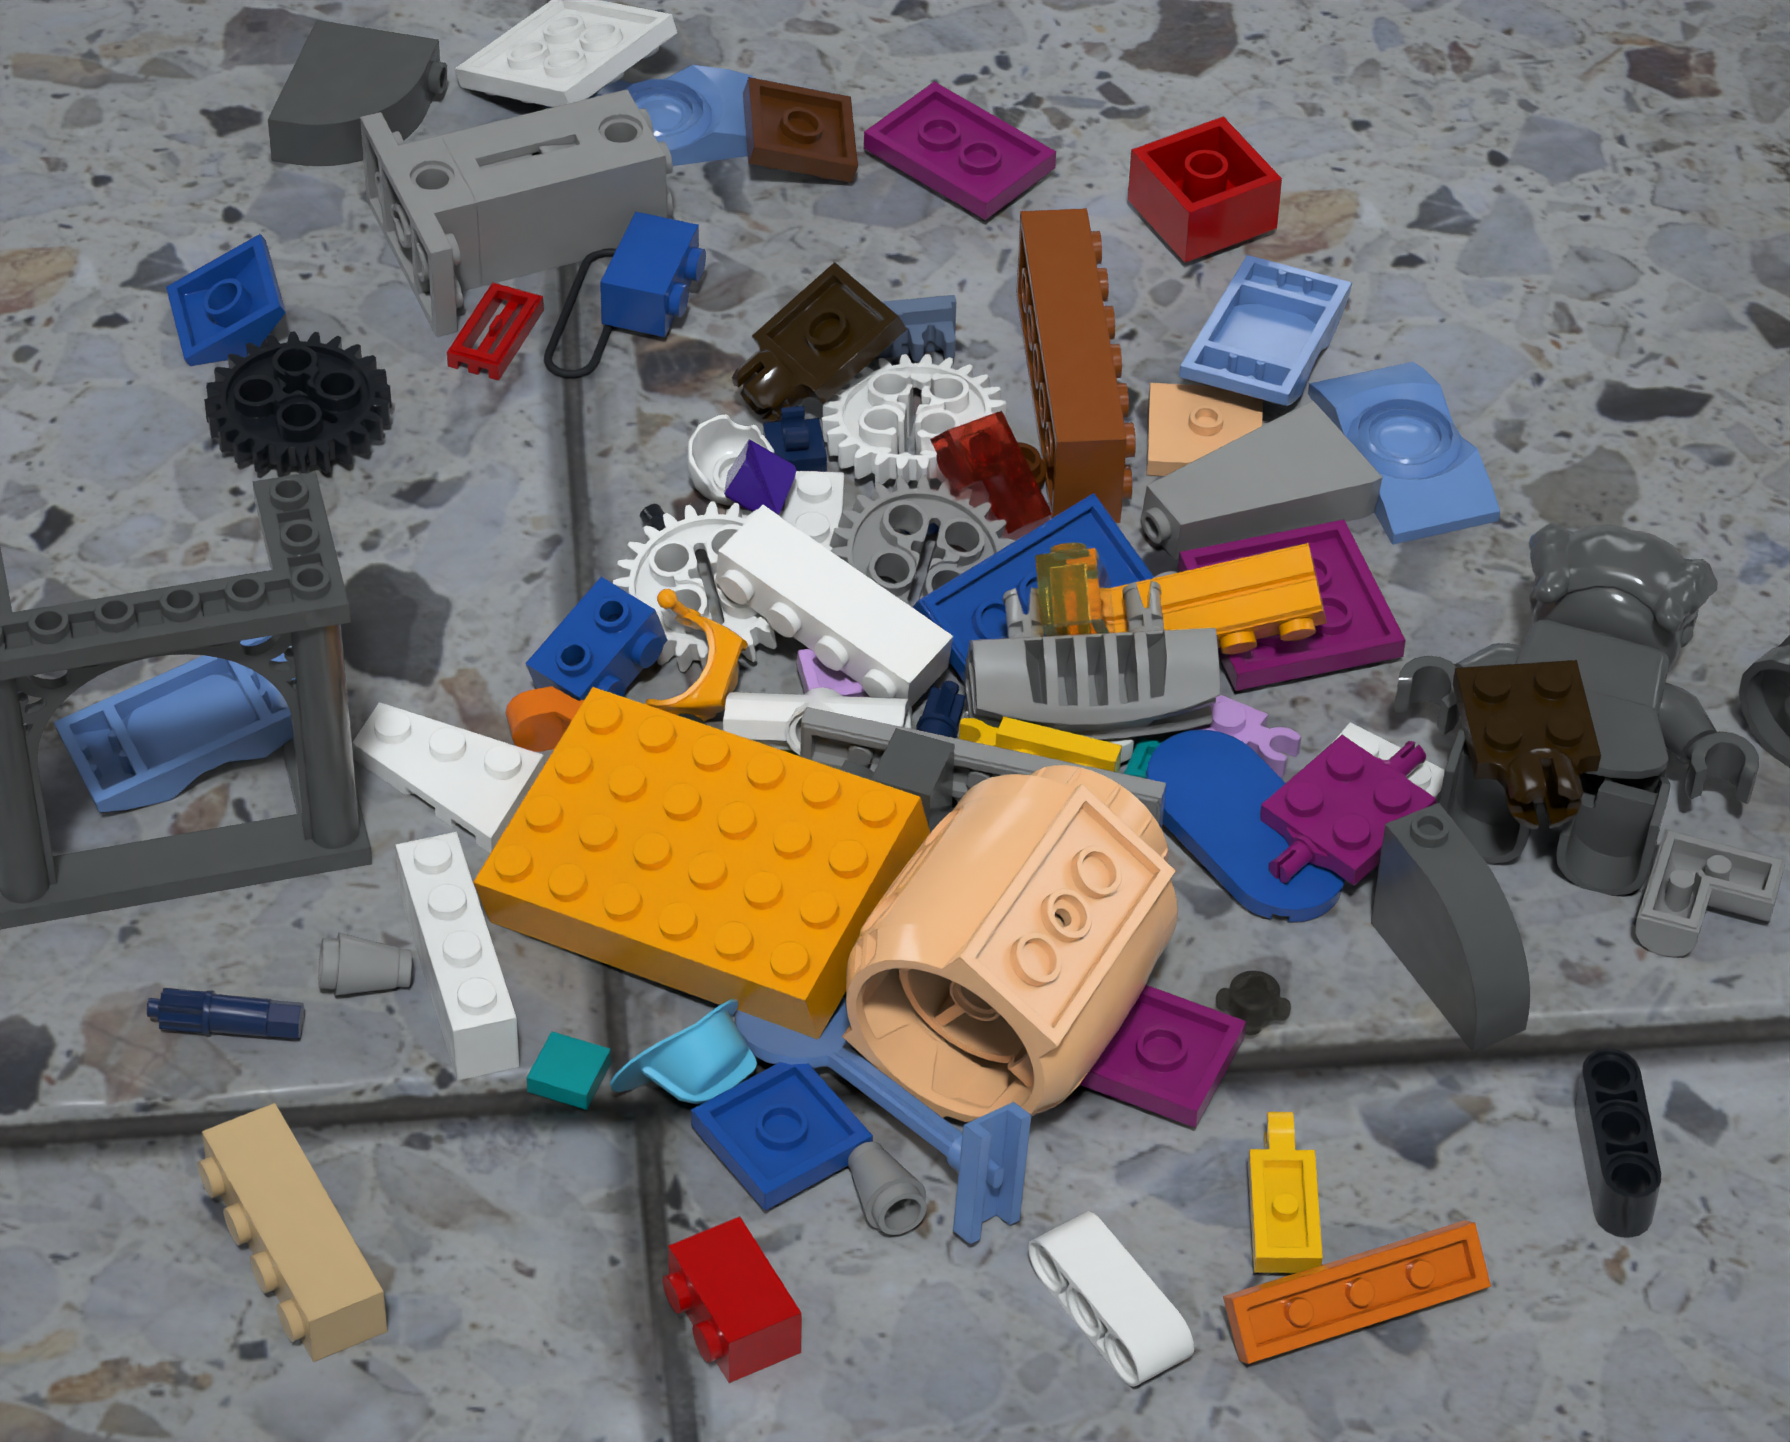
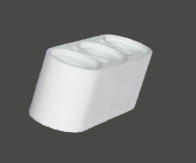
(1111, 1298)

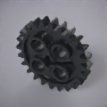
(298, 404)

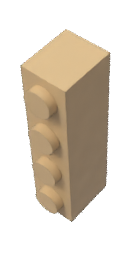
(293, 1232)

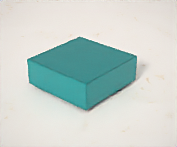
(568, 1070)

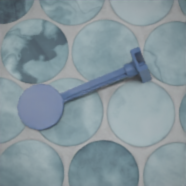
(987, 1153)

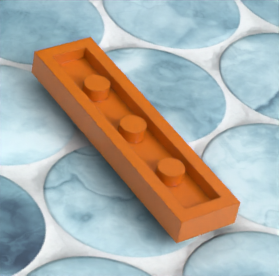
(1356, 1291)

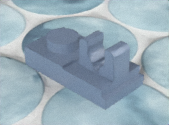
(928, 324)

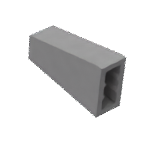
(1261, 484)

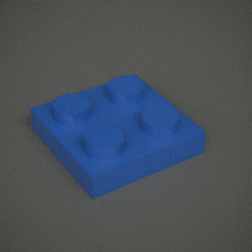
(780, 1131)

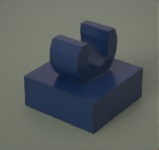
(798, 439)

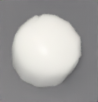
(714, 450)

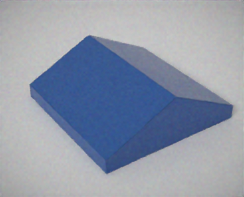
(227, 304)

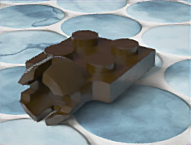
(816, 344)
(1530, 734)

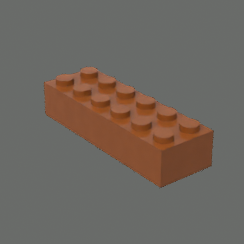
(1072, 361)

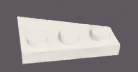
(453, 769)

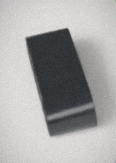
(1617, 1143)

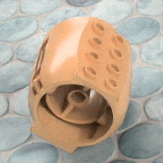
(1013, 943)

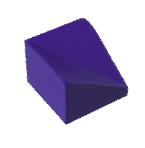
(759, 479)

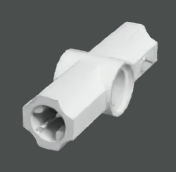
(778, 717)

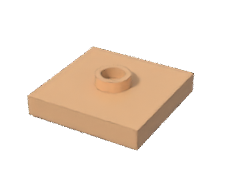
(1193, 422)

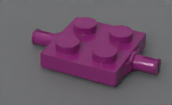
(1340, 806)

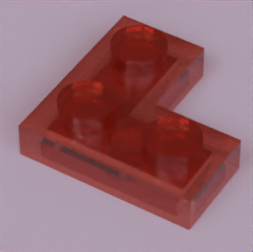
(990, 454)

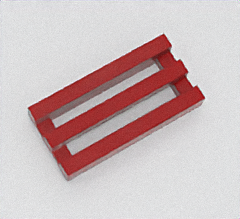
(496, 363)

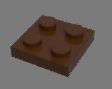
(800, 130)

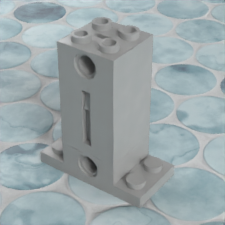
(512, 195)

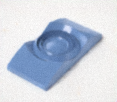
(693, 112)
(1267, 331)
(1407, 434)
(172, 729)

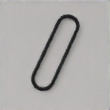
(564, 316)

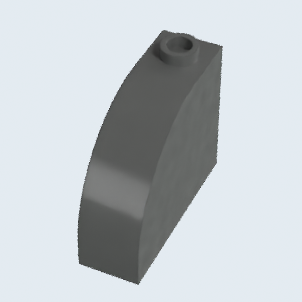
(346, 76)
(1452, 926)

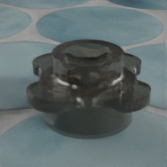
(1255, 999)

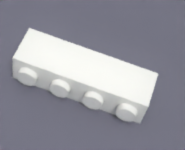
(832, 608)
(457, 956)

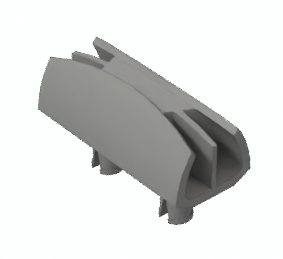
(1098, 681)

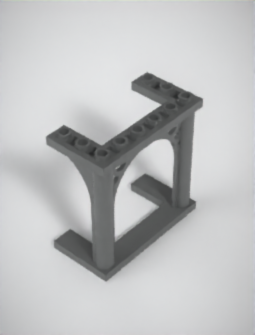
(298, 604)

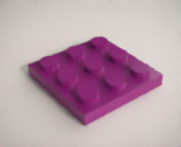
(1357, 615)

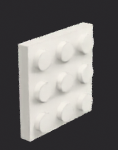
(566, 51)

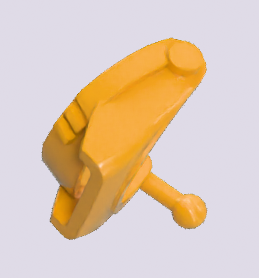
(721, 672)

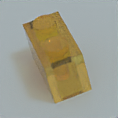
(1074, 591)

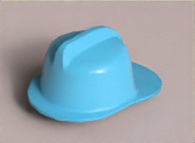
(694, 1061)

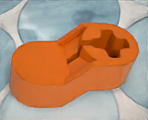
(540, 717)

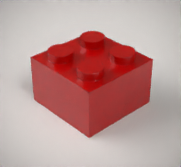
(1204, 189)

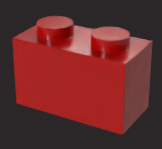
(733, 1300)

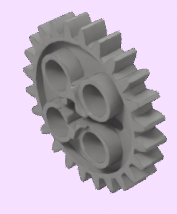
(876, 549)

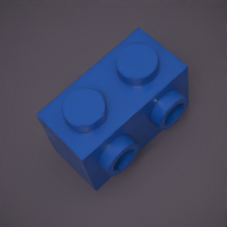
(651, 274)
(599, 644)

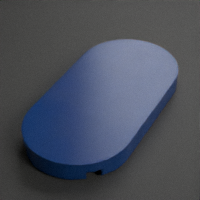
(1216, 813)

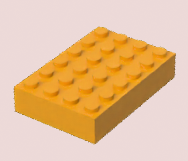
(700, 860)

